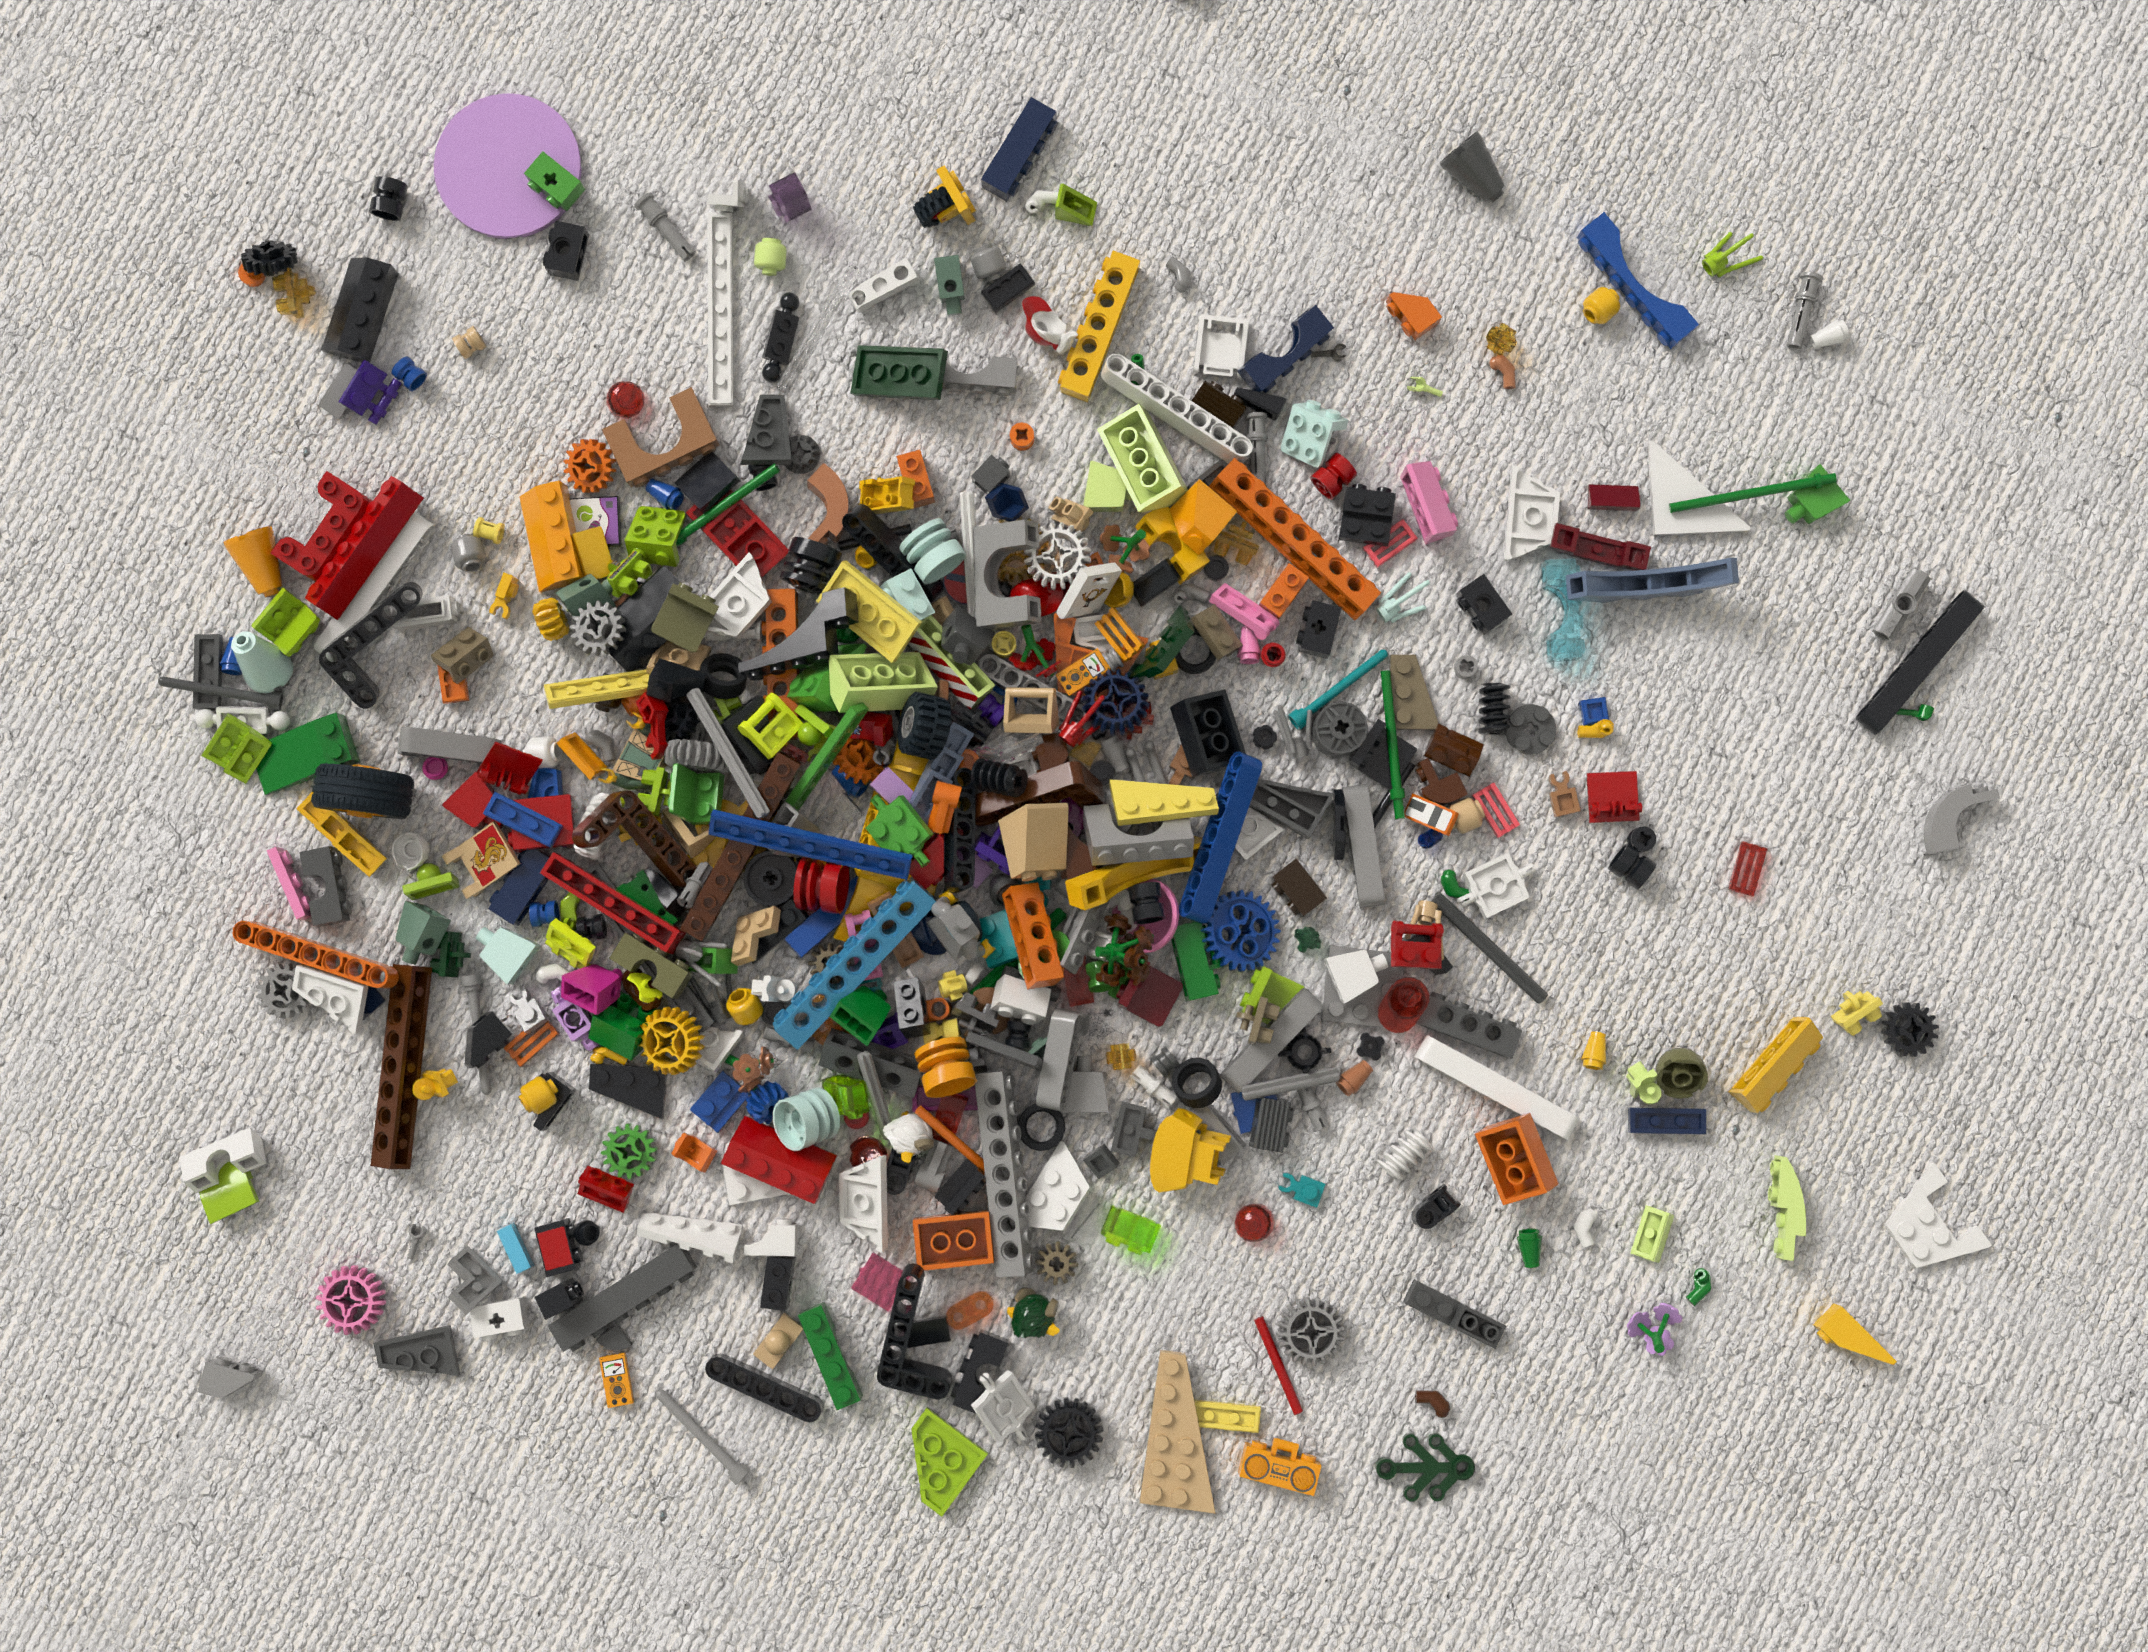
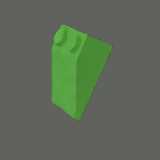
(812, 685)

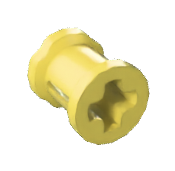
(489, 530)

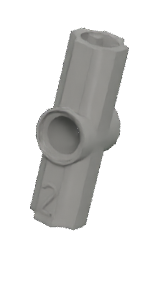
(1909, 593)

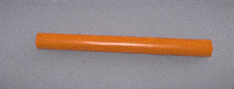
(949, 1136)

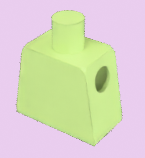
(1105, 489)

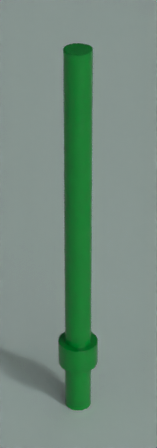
(726, 503)
(1397, 793)

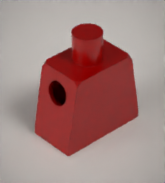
(470, 802)

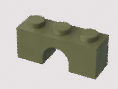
(671, 975)

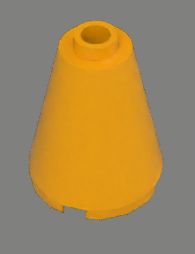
(255, 559)

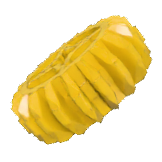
(684, 1043)

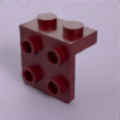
(1152, 998)

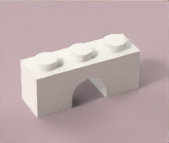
(202, 1165)

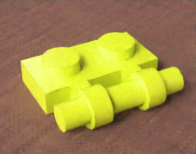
(569, 944)

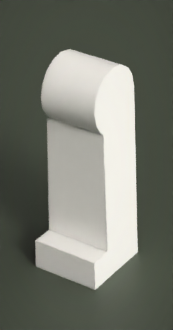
(883, 285)

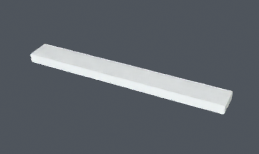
(720, 310)

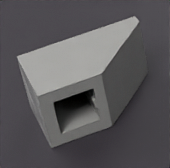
(223, 1378)

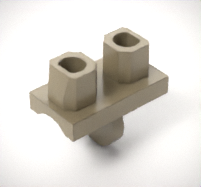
(1264, 1010)

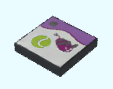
(597, 512)

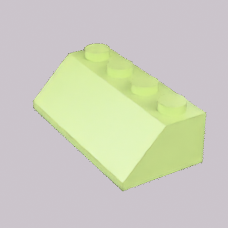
(1142, 460)
(877, 680)

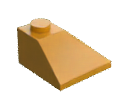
(1200, 516)

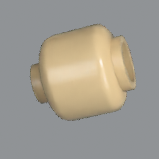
(1469, 815)

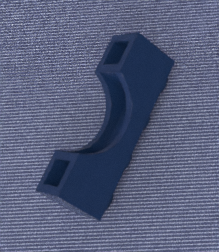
(1307, 330)

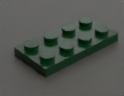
(899, 372)

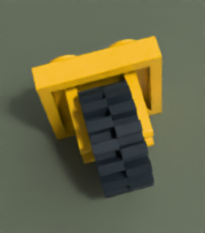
(944, 202)

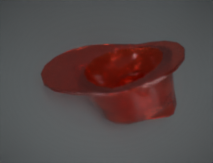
(1403, 1005)

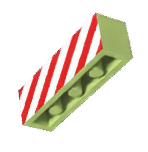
(964, 680)

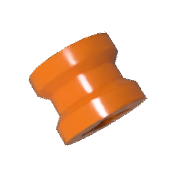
(1022, 441)

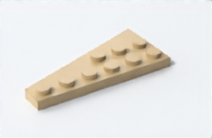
(1175, 1458)

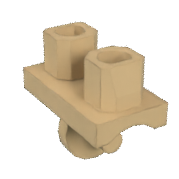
(1070, 513)

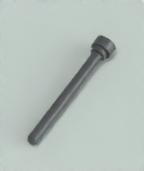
(271, 700)

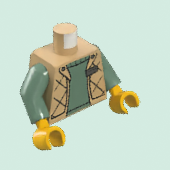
(635, 759)

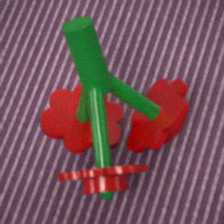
(1040, 654)

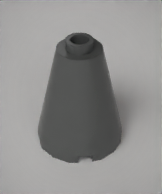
(1475, 168)

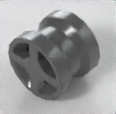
(1164, 1061)

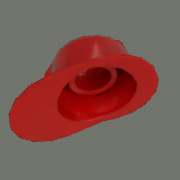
(1049, 598)

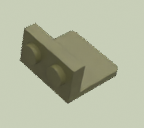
(684, 617)

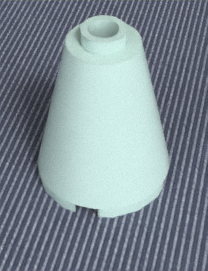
(261, 662)

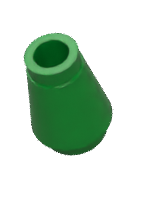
(1530, 1247)

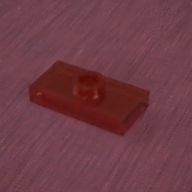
(950, 1114)

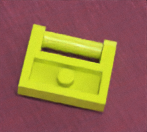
(776, 732)

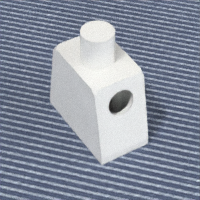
(1354, 973)

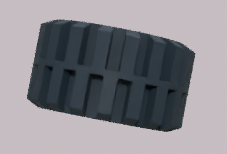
(924, 725)

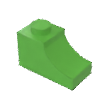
(716, 961)

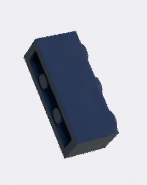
(520, 887)

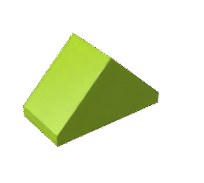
(1074, 206)

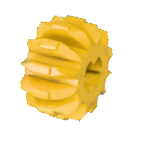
(550, 619)

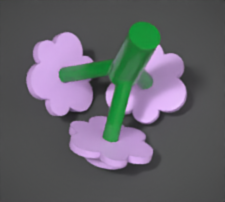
(1656, 1338)

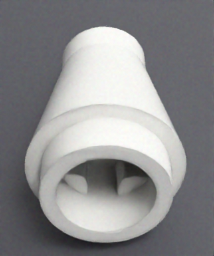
(1832, 334)

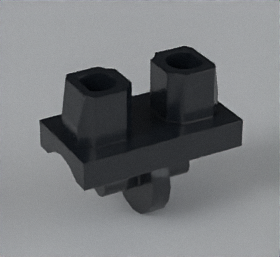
(972, 721)

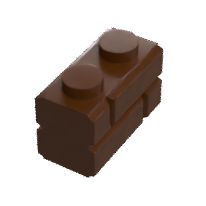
(1453, 750)

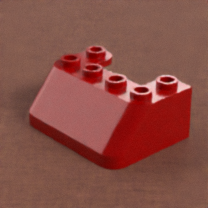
(333, 530)

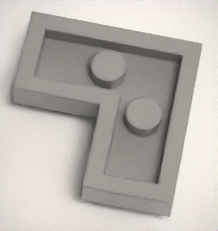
(477, 1278)

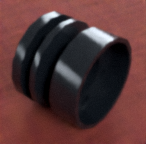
(811, 564)

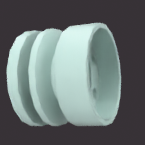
(933, 551)
(806, 1119)

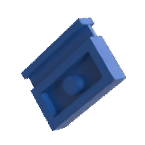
(719, 1102)

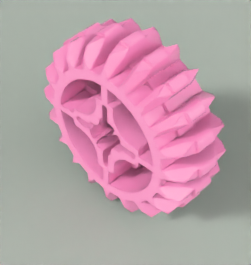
(348, 1309)

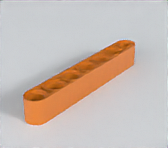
(304, 954)

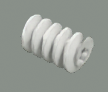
(1405, 1153)

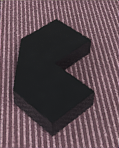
(1339, 833)

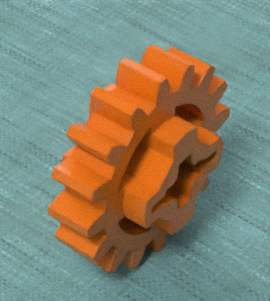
(590, 453)
(858, 761)

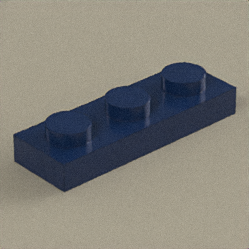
(1666, 1120)

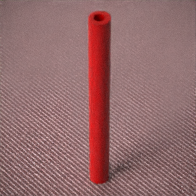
(1278, 1365)

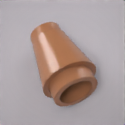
(1354, 1078)

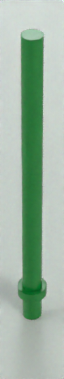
(1815, 481)

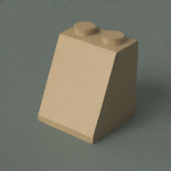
(1036, 840)

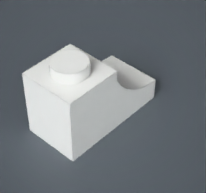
(780, 1240)

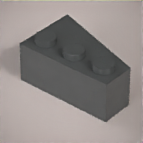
(1291, 805)

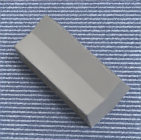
(1218, 1124)

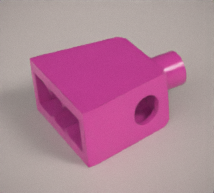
(592, 987)

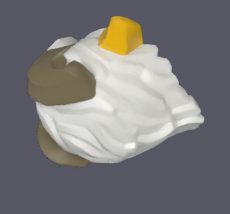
(909, 1135)

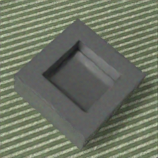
(1101, 1161)

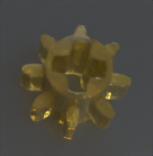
(1501, 339)
(1121, 1056)

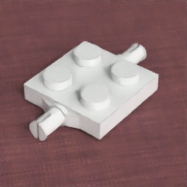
(1496, 885)
(1003, 1406)

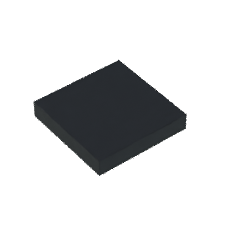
(707, 481)

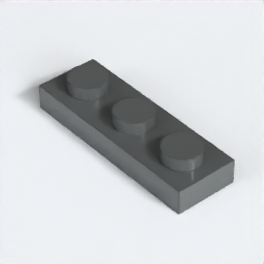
(207, 668)

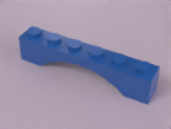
(1669, 320)

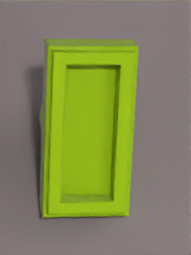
(813, 728)
(430, 882)

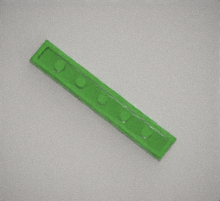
(827, 755)

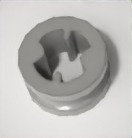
(1466, 658)
(1112, 659)

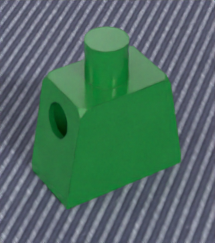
(862, 1013)

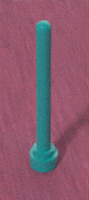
(1299, 717)

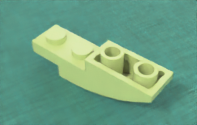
(1787, 1196)

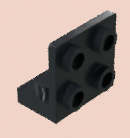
(1373, 755)

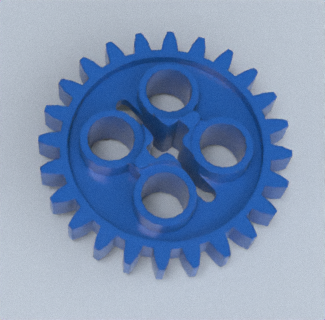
(1259, 943)

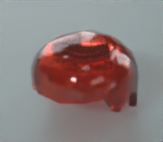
(625, 399)
(866, 1149)
(1254, 1222)

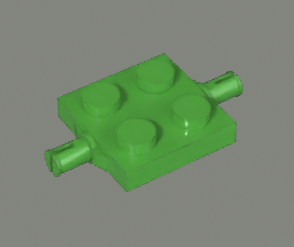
(900, 828)

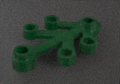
(1429, 1467)

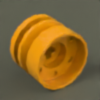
(945, 1067)

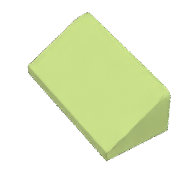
(1652, 1234)

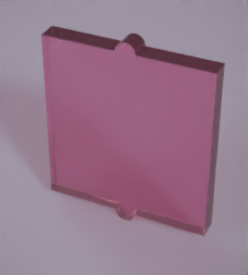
(878, 1281)

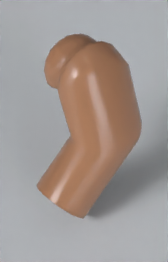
(1506, 368)

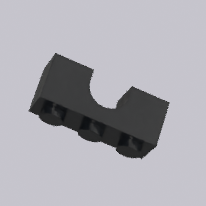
(987, 1349)

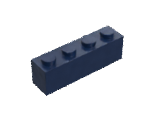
(1019, 149)

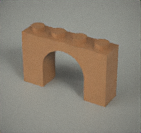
(695, 439)

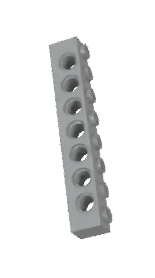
(1006, 1262)

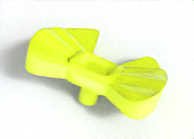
(646, 993)

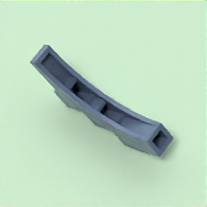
(1652, 583)

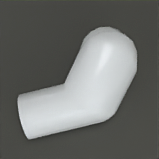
(549, 972)

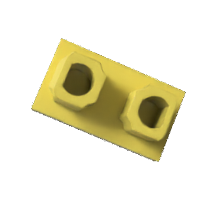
(1855, 1008)

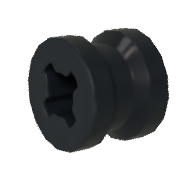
(1637, 840)

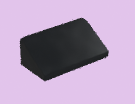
(928, 1331)

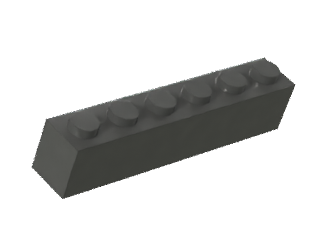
(621, 1297)

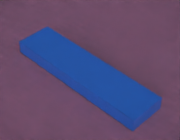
(817, 927)

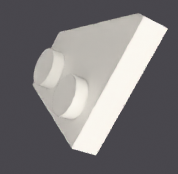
(1089, 636)

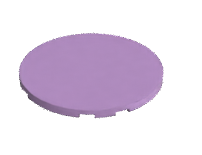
(485, 159)

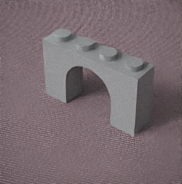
(991, 547)
(1112, 846)

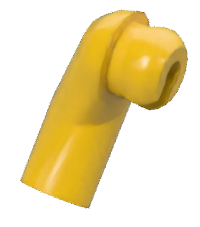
(1598, 730)
(602, 1052)

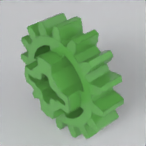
(624, 1161)

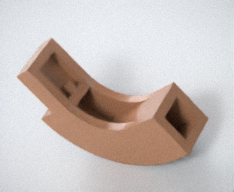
(833, 494)

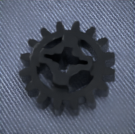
(269, 258)
(680, 719)
(1908, 1019)

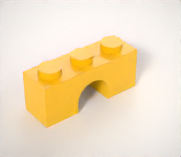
(1161, 527)

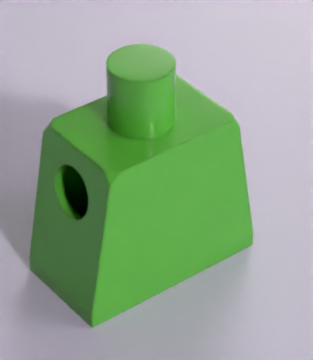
(1815, 503)

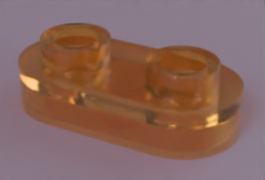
(969, 1310)

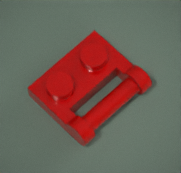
(1416, 954)

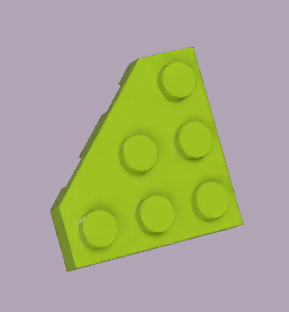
(943, 1460)

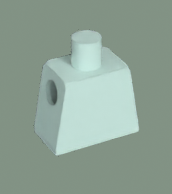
(506, 952)

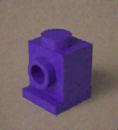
(890, 1039)

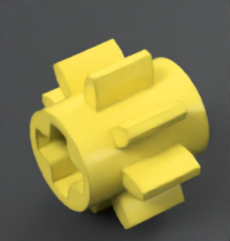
(952, 986)

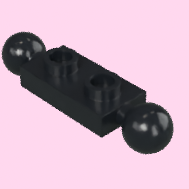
(780, 337)

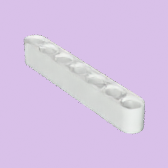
(1172, 399)
(381, 580)
(1496, 1087)

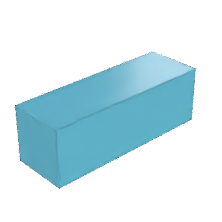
(515, 1248)

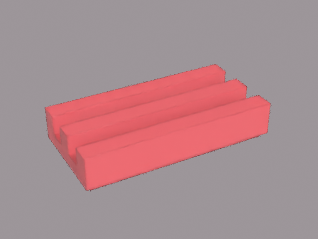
(1407, 530)
(1514, 822)

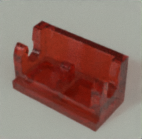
(1077, 986)

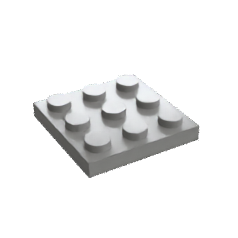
(1364, 1007)

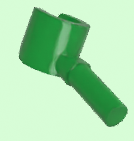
(1923, 714)

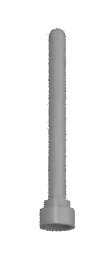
(472, 984)
(736, 1470)

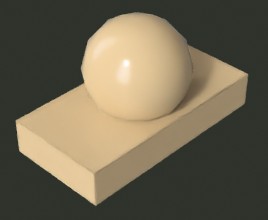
(778, 1340)

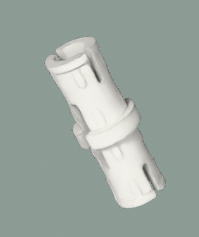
(1153, 1086)

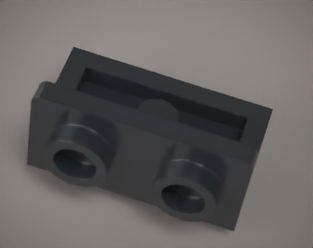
(959, 1186)

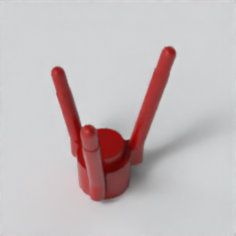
(1073, 732)

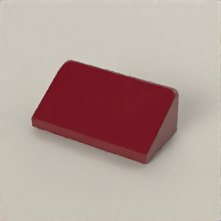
(1613, 497)

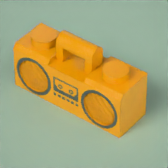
(1268, 1467)

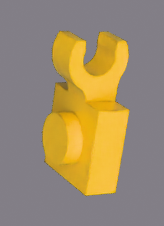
(506, 590)

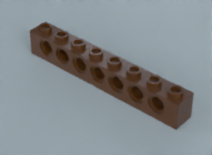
(737, 854)
(401, 1068)

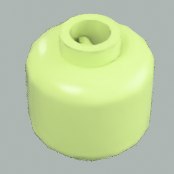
(770, 256)

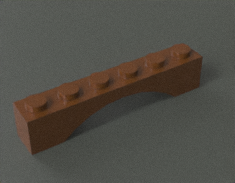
(1051, 754)

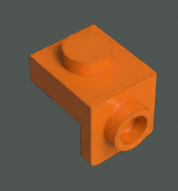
(694, 1151)

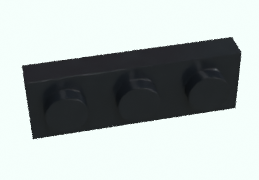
(789, 920)

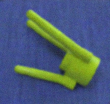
(1716, 263)

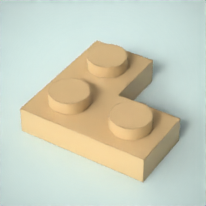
(749, 930)

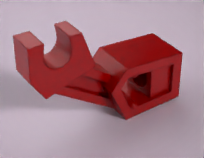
(654, 712)

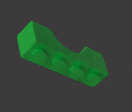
(829, 1357)

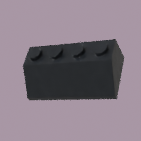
(360, 309)
(639, 615)

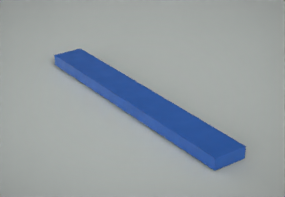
(810, 844)

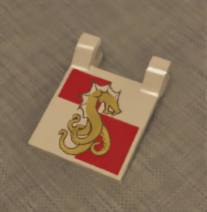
(486, 858)

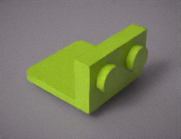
(655, 535)
(286, 622)
(1272, 986)

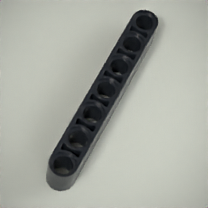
(1919, 662)

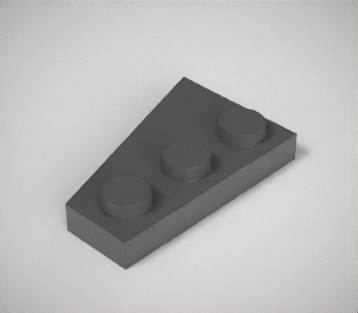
(769, 433)
(420, 1351)

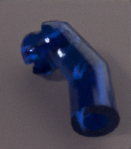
(1429, 838)

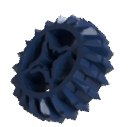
(1119, 722)

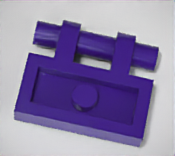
(364, 387)

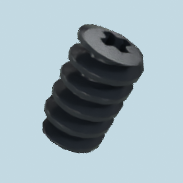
(1494, 709)
(999, 778)

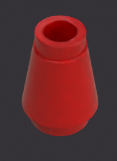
(1276, 651)

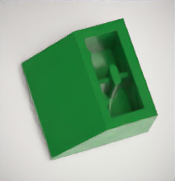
(620, 1027)

